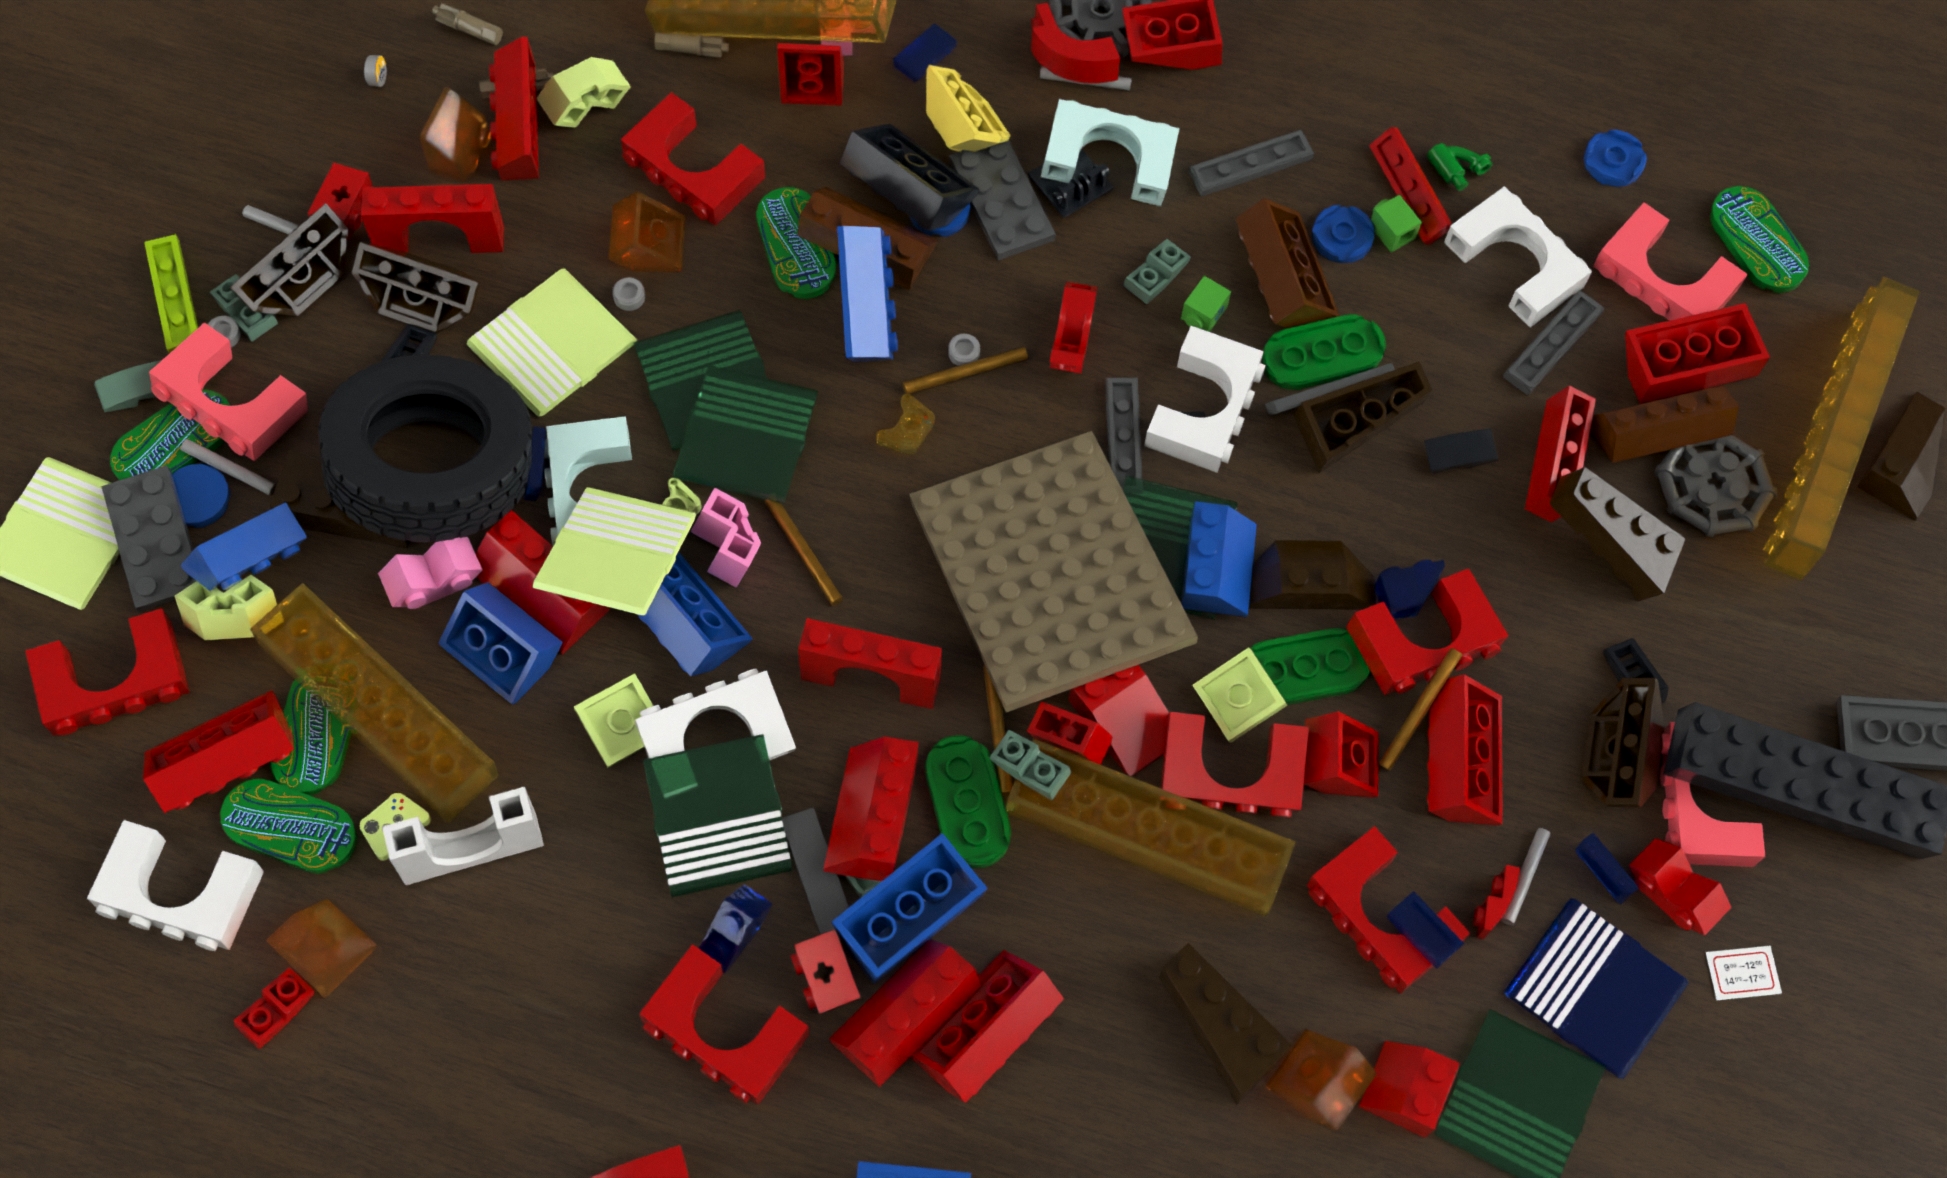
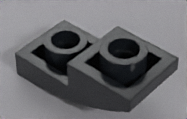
(1461, 450)

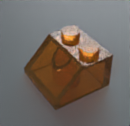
(454, 137)
(646, 235)
(321, 945)
(1322, 1079)

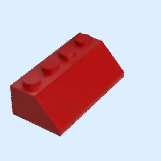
(515, 112)
(1694, 353)
(511, 561)
(217, 752)
(1466, 753)
(872, 809)
(906, 1010)
(988, 1025)

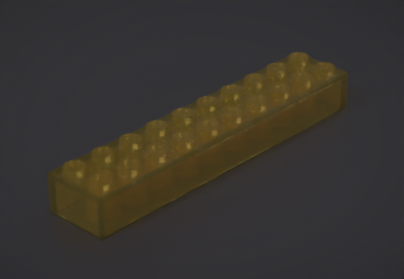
(1841, 428)

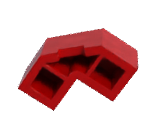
(1669, 882)

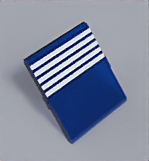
(1596, 988)

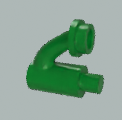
(1445, 162)

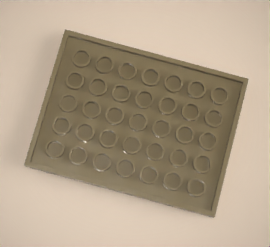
(1051, 571)

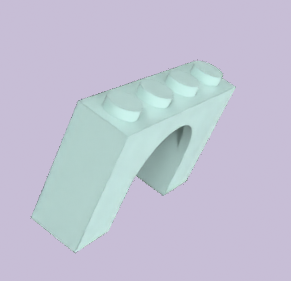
(1147, 141)
(576, 448)

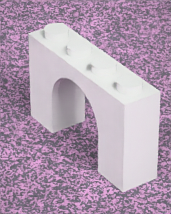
(1507, 219)
(1208, 438)
(749, 698)
(428, 854)
(209, 919)

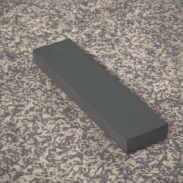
(1251, 163)
(1553, 342)
(1295, 400)
(1123, 428)
(809, 854)

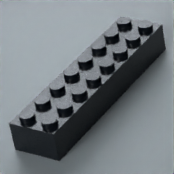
(1808, 781)

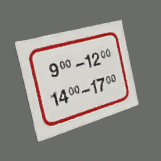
(1743, 973)

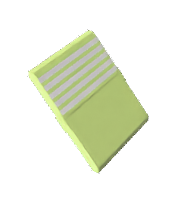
(551, 342)
(59, 535)
(614, 551)

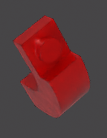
(1072, 58)
(1073, 327)

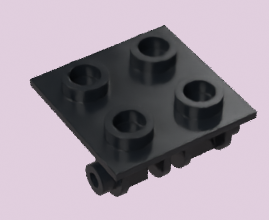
(1086, 185)

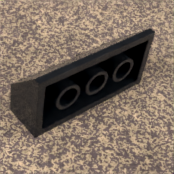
(907, 175)

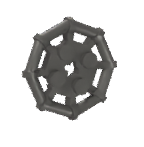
(1092, 24)
(1722, 501)

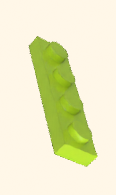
(171, 290)

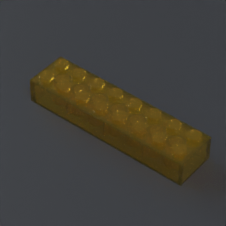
(775, 18)
(375, 703)
(1159, 831)

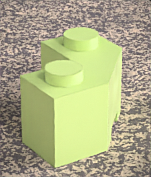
(575, 90)
(226, 614)

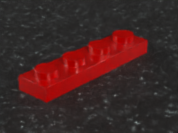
(1411, 184)

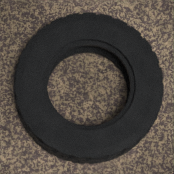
(425, 504)

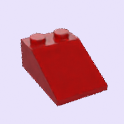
(1174, 33)
(811, 74)
(1130, 712)

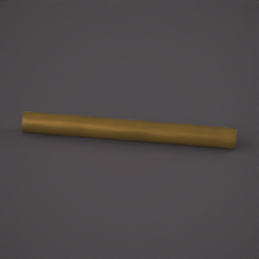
(965, 370)
(804, 552)
(1420, 709)
(997, 729)

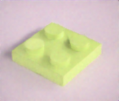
(1239, 695)
(611, 719)

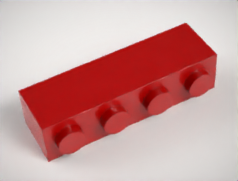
(1559, 447)

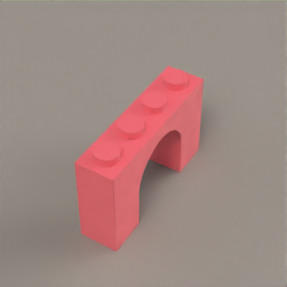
(1626, 264)
(245, 427)
(1700, 836)

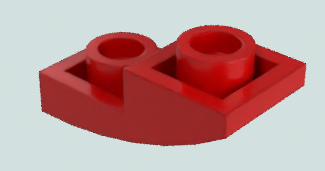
(1493, 907)
(275, 1008)

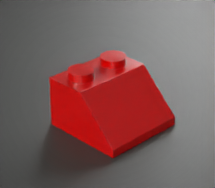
(1341, 756)
(1410, 1086)

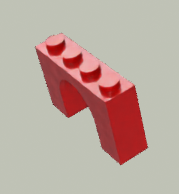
(708, 193)
(470, 207)
(1400, 663)
(909, 664)
(155, 679)
(1277, 789)
(1339, 890)
(747, 1069)

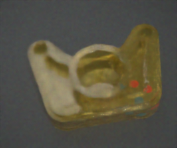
(910, 430)

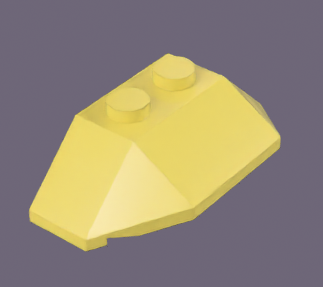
(961, 112)

